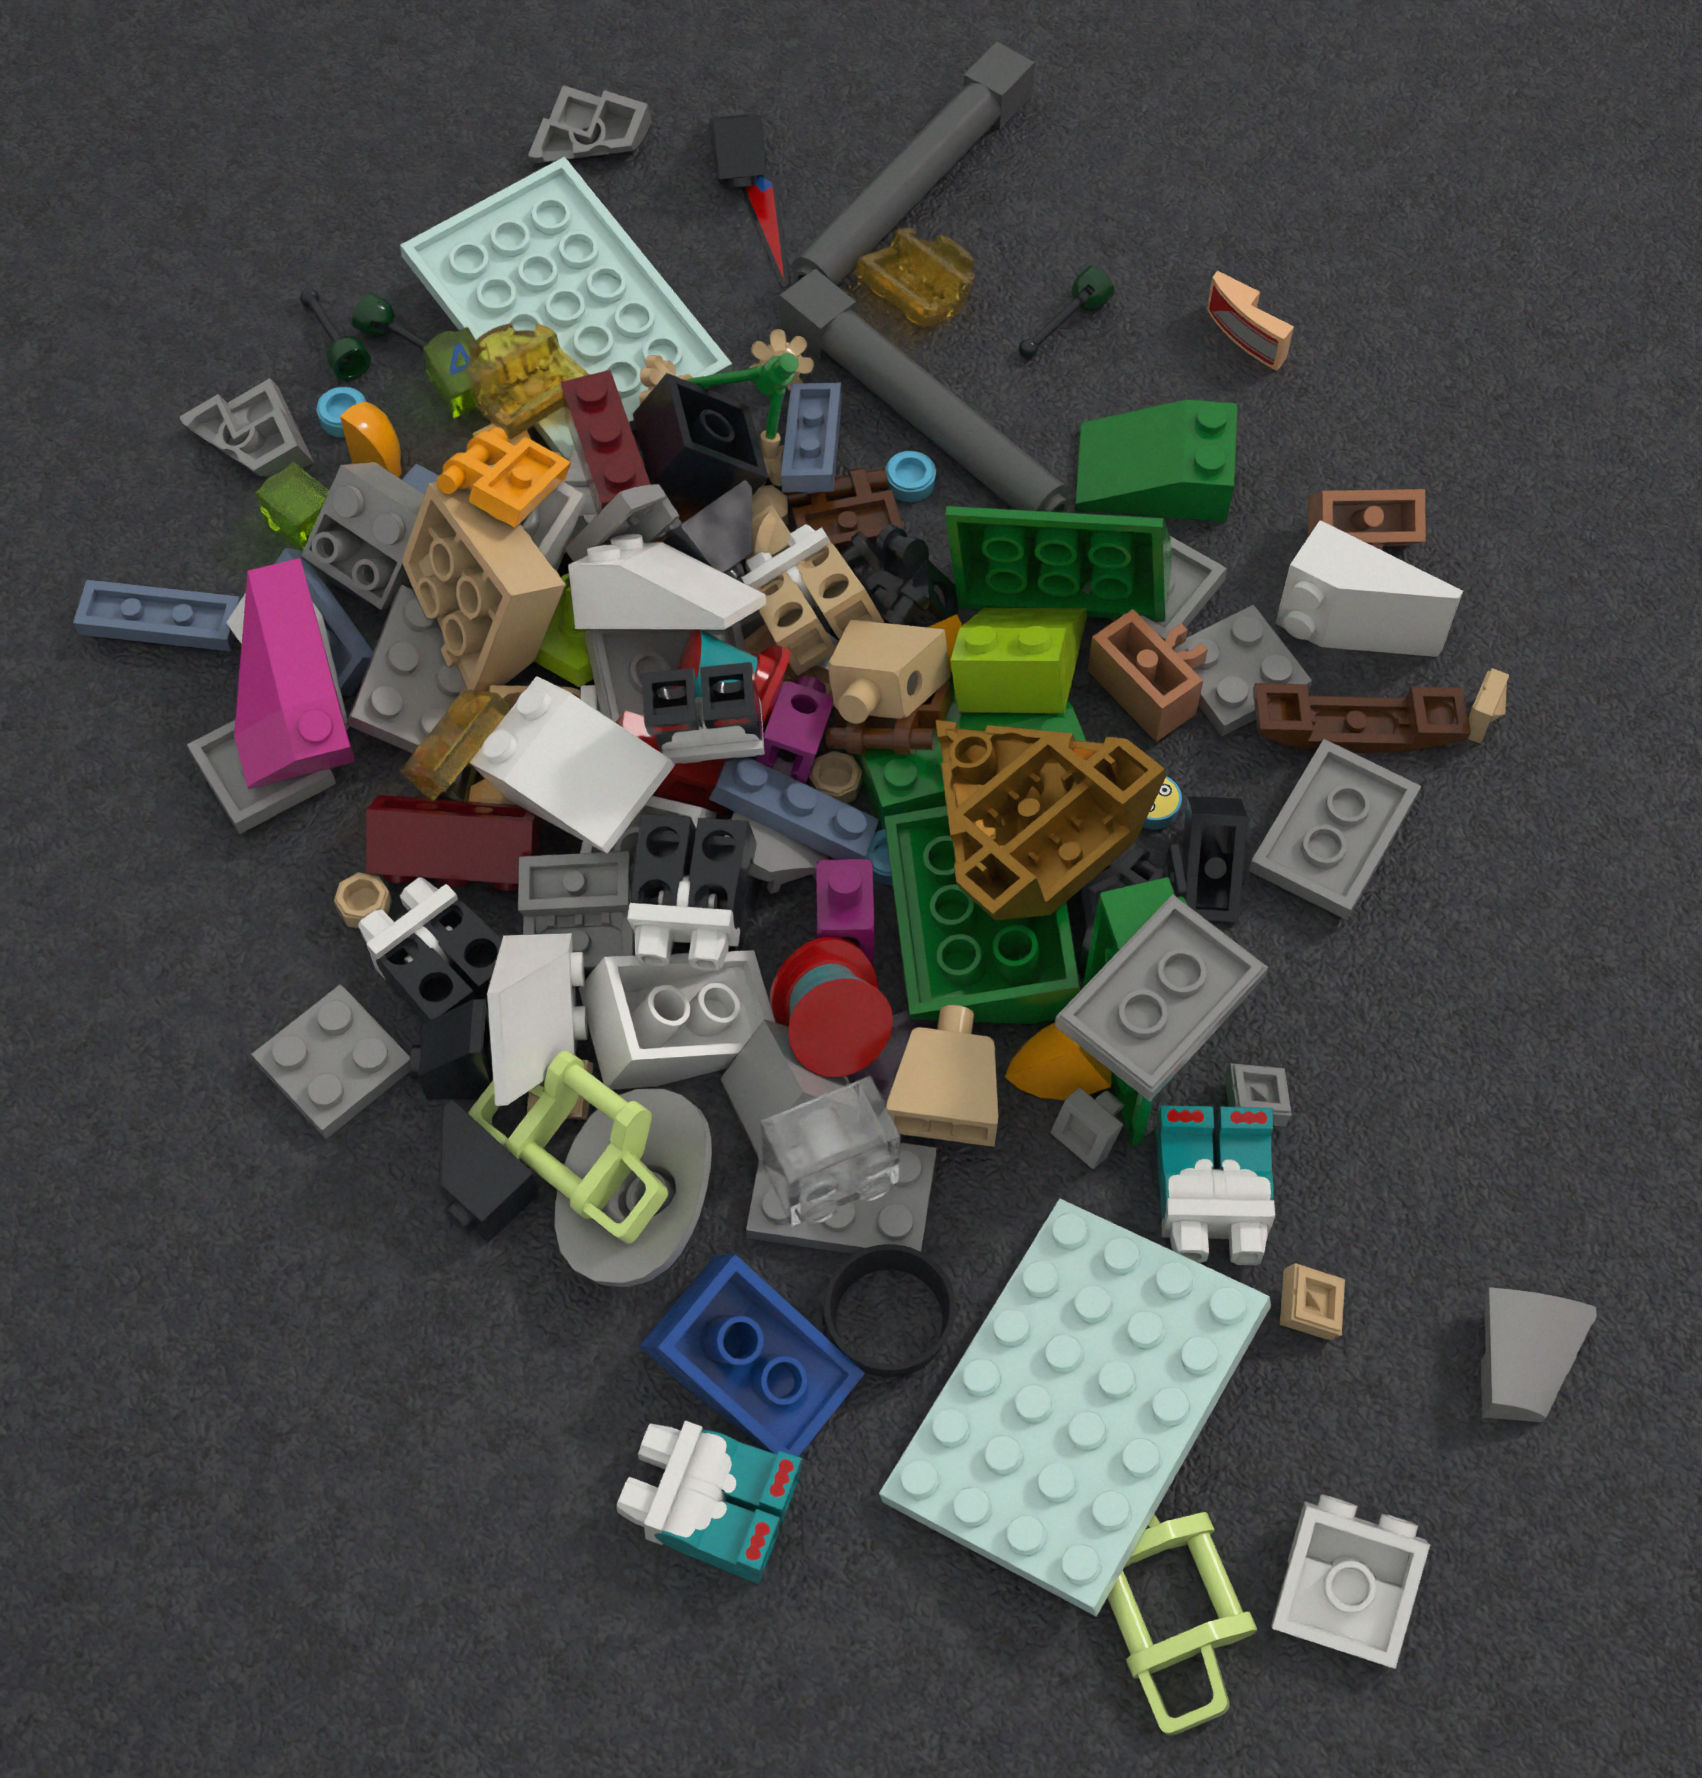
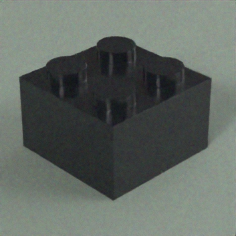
(697, 441)

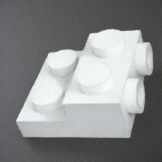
(1351, 1581)

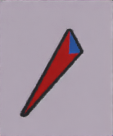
(766, 213)

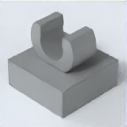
(1089, 1125)

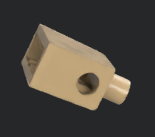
(886, 669)
(947, 1082)

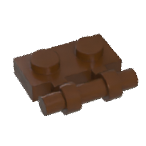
(847, 516)
(902, 735)

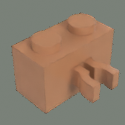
(1372, 515)
(1147, 673)

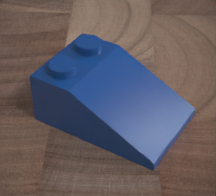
(752, 1357)

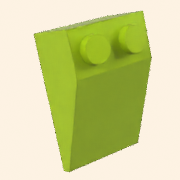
(1017, 659)

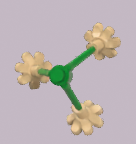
(777, 368)

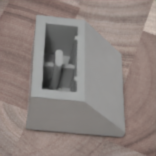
(365, 531)

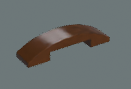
(1361, 724)

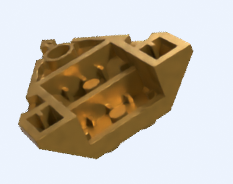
(1039, 812)

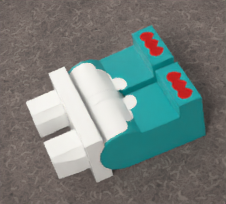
(1222, 1201)
(714, 1497)

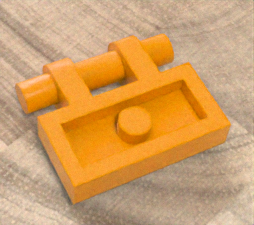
(516, 482)

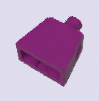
(796, 726)
(846, 901)

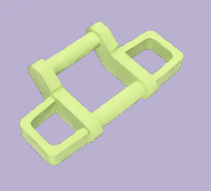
(631, 1125)
(1229, 1628)

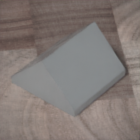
(770, 1080)

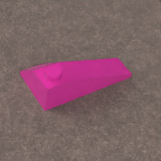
(286, 692)

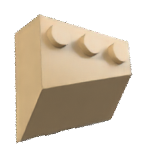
(482, 587)

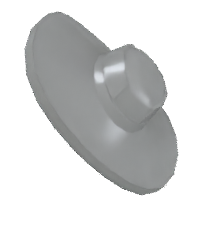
(678, 1155)

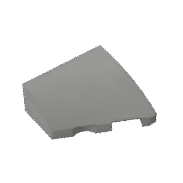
(590, 126)
(252, 429)
(1529, 1351)

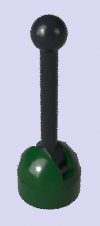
(1089, 291)
(377, 318)
(347, 348)

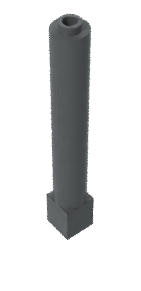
(989, 97)
(831, 327)

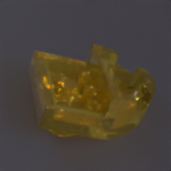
(920, 276)
(519, 376)
(454, 741)

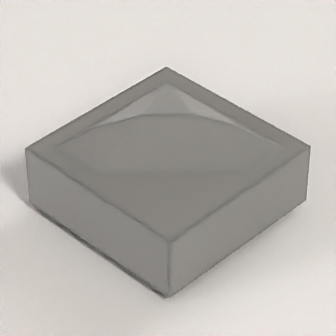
(1259, 1088)

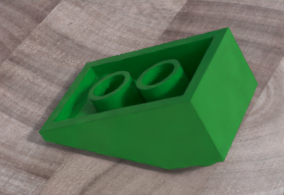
(1160, 461)

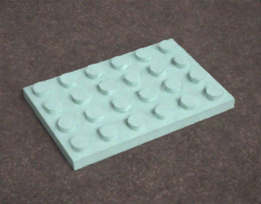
(562, 262)
(1076, 1404)

